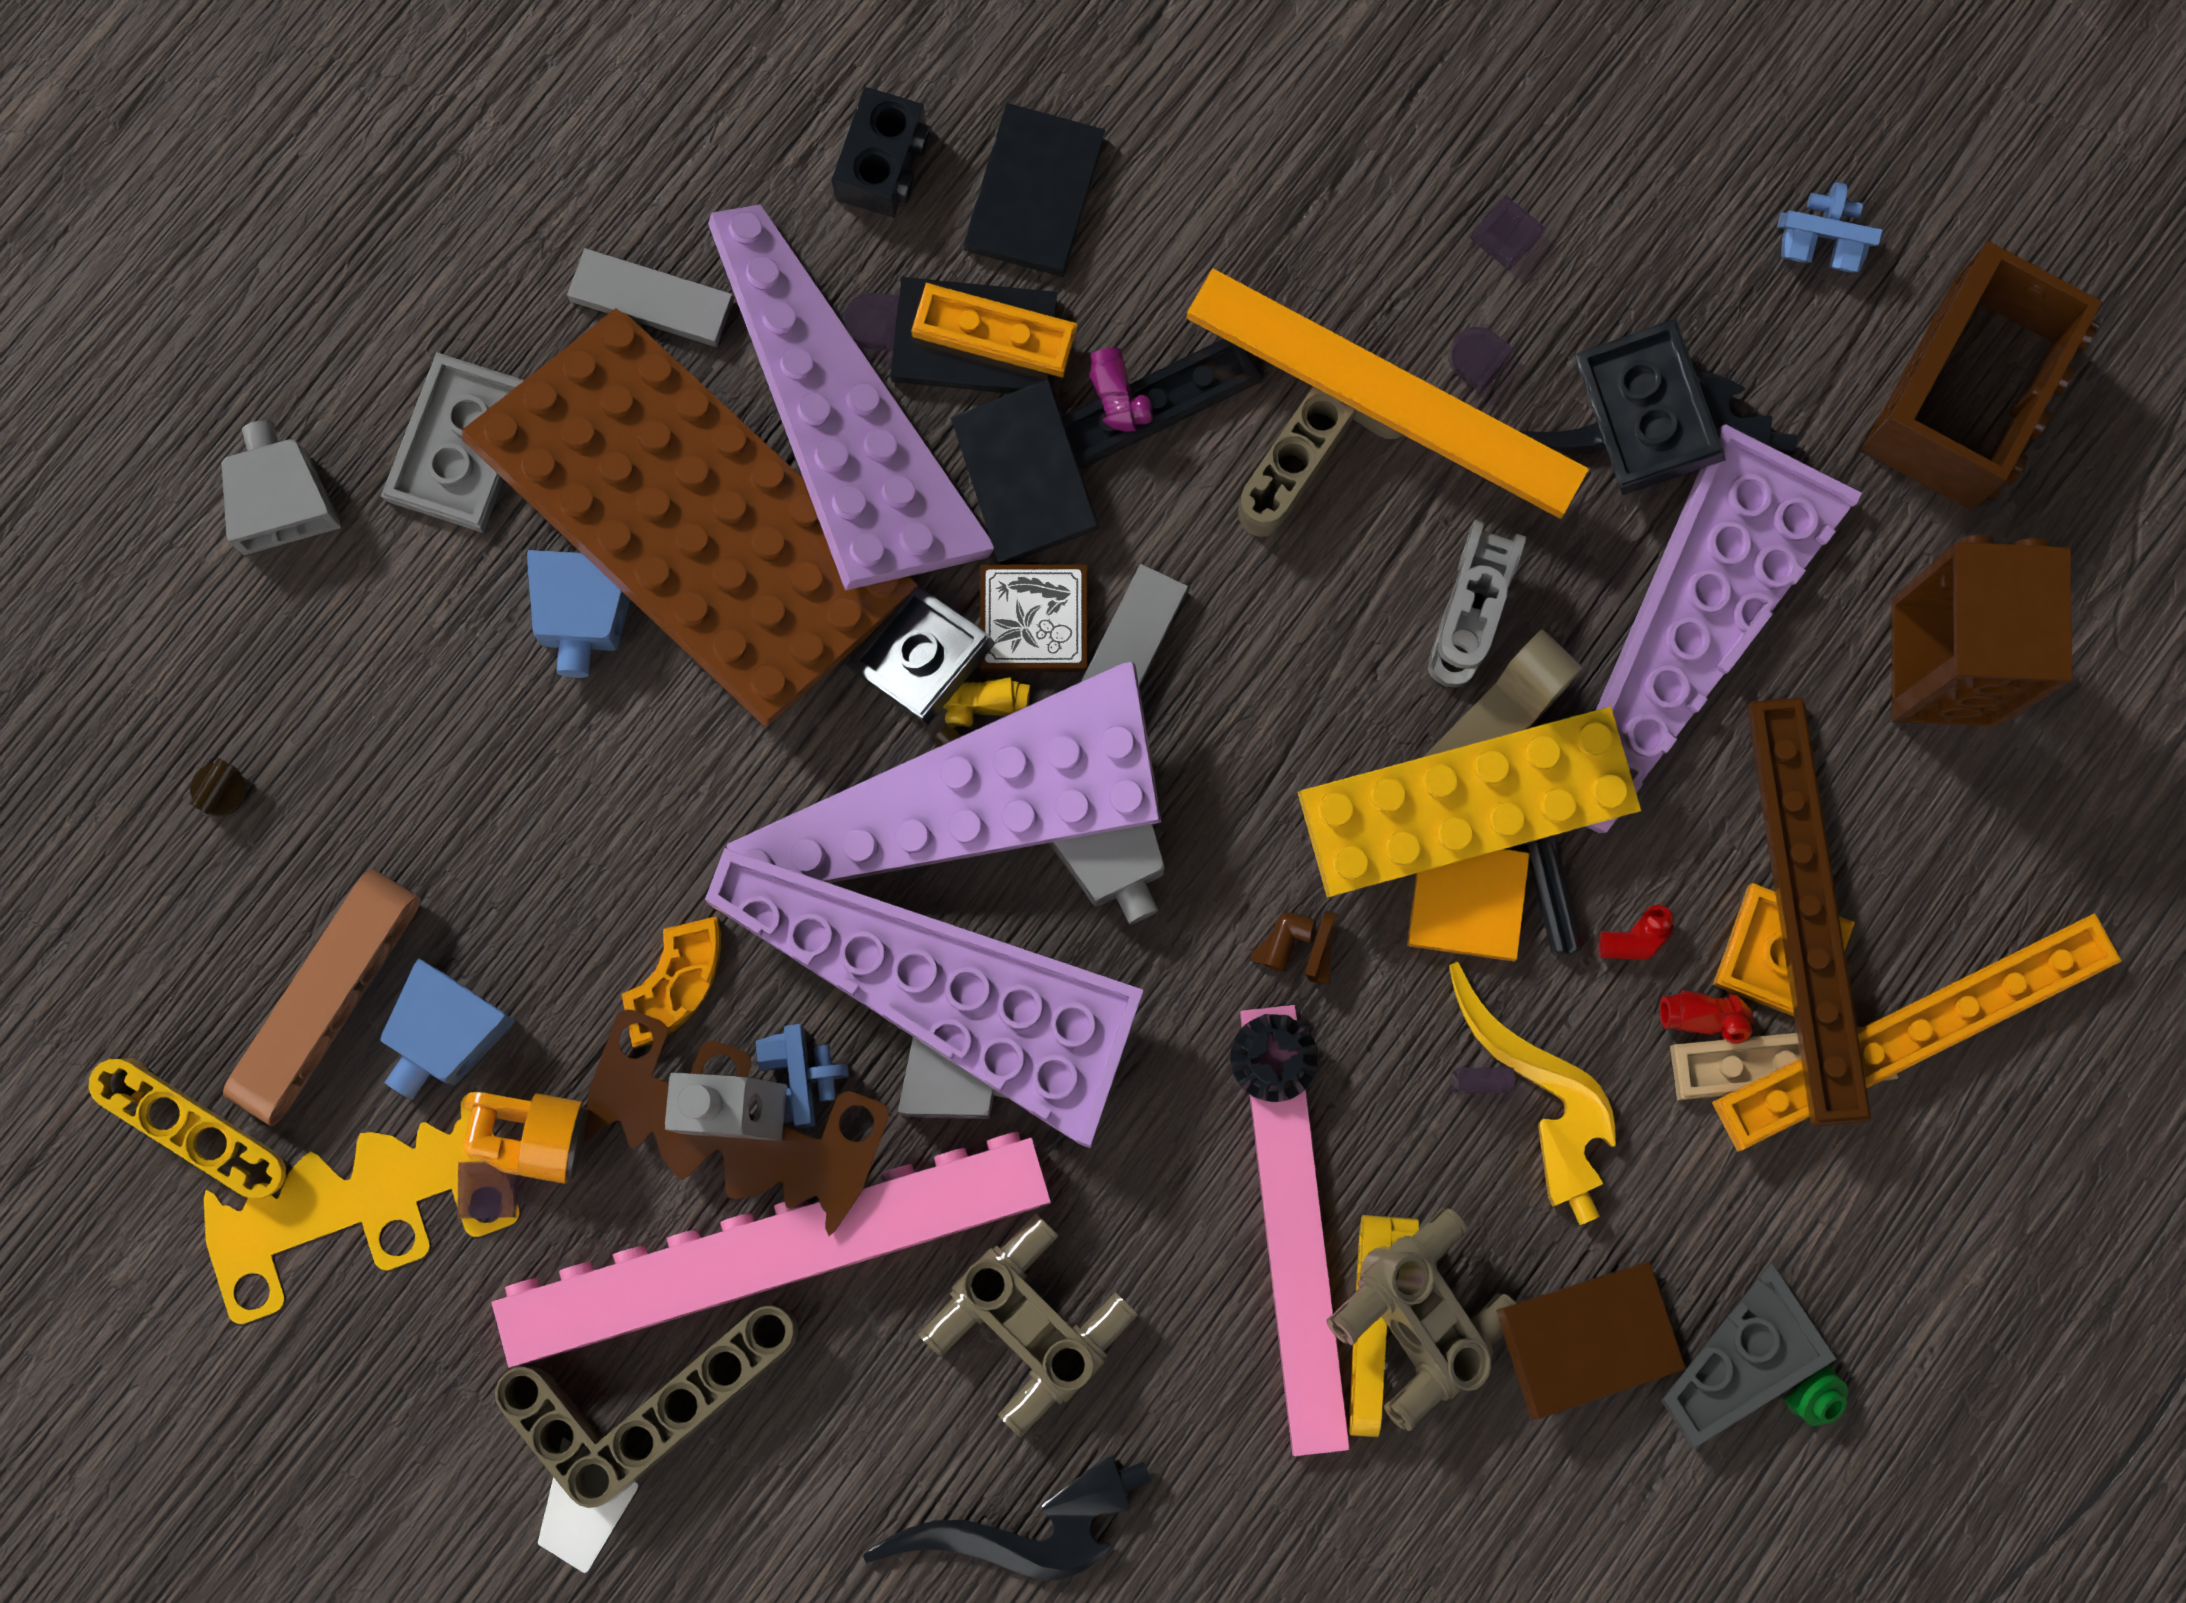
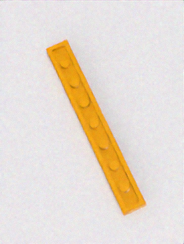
(1387, 393)
(1930, 1025)

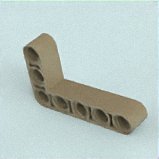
(1518, 697)
(653, 1415)

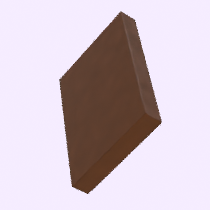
(1590, 1340)

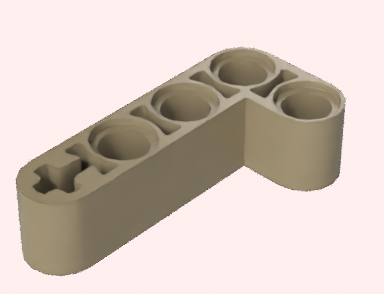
(1308, 445)

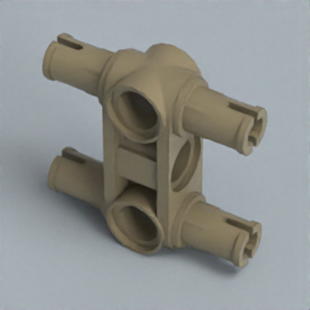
(1423, 1318)
(1028, 1325)

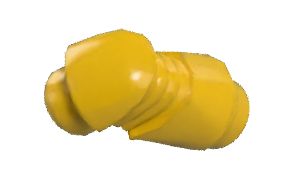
(992, 697)

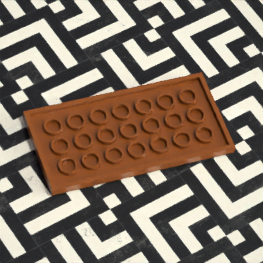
(682, 513)

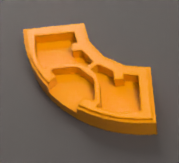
(679, 980)

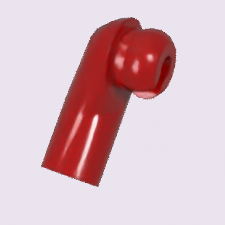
(1642, 940)

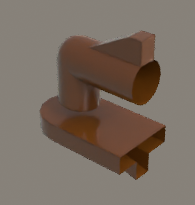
(1277, 947)

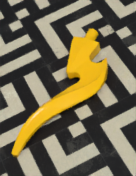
(1585, 1104)

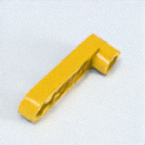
(191, 1122)
(1370, 1348)

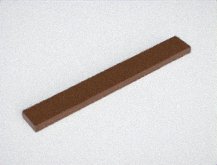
(1808, 913)

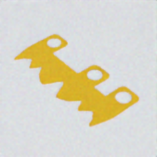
(317, 1202)

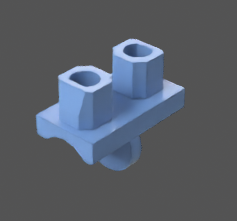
(1850, 239)
(791, 1052)

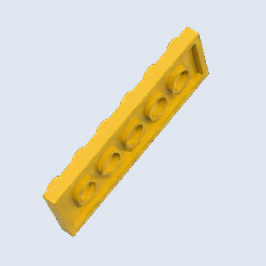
(1468, 801)

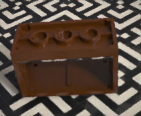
(2027, 298)
(1982, 633)

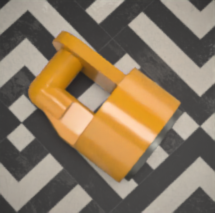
(549, 1140)

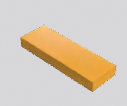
(994, 330)

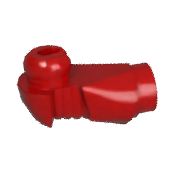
(1707, 1015)

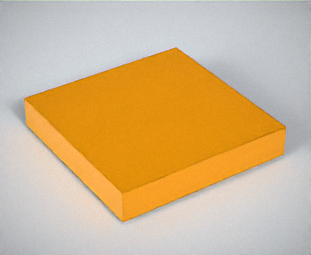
(1471, 906)
(1755, 952)

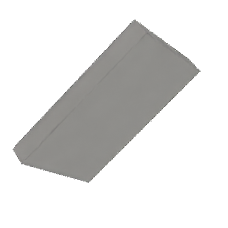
(434, 465)

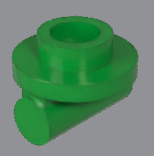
(1819, 1398)

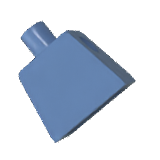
(574, 608)
(439, 1030)

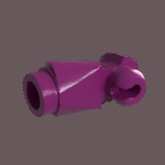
(1113, 387)

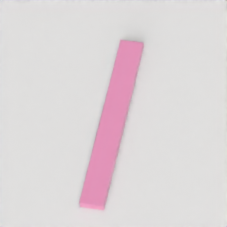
(1297, 1262)

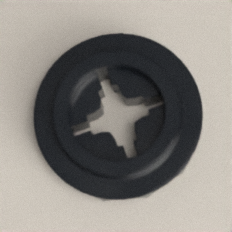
(1259, 1079)

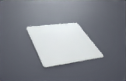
(577, 1531)

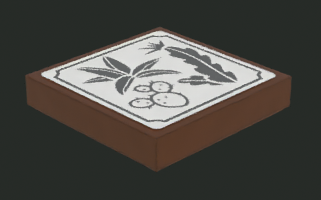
(1034, 617)

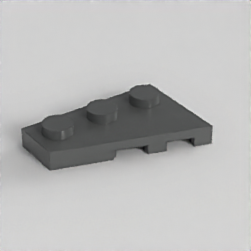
(1748, 1361)

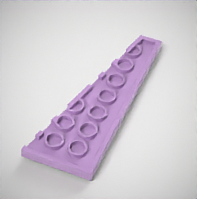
(862, 461)
(1720, 577)
(1023, 781)
(996, 1010)

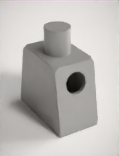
(273, 493)
(1115, 867)
(942, 1089)
(721, 1106)

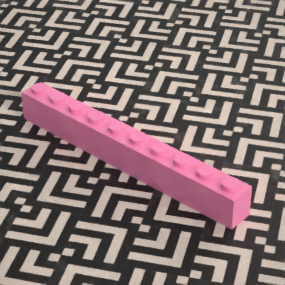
(767, 1252)

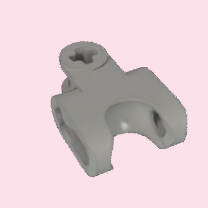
(1482, 578)

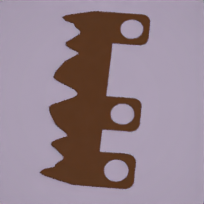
(807, 1166)

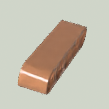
(321, 997)

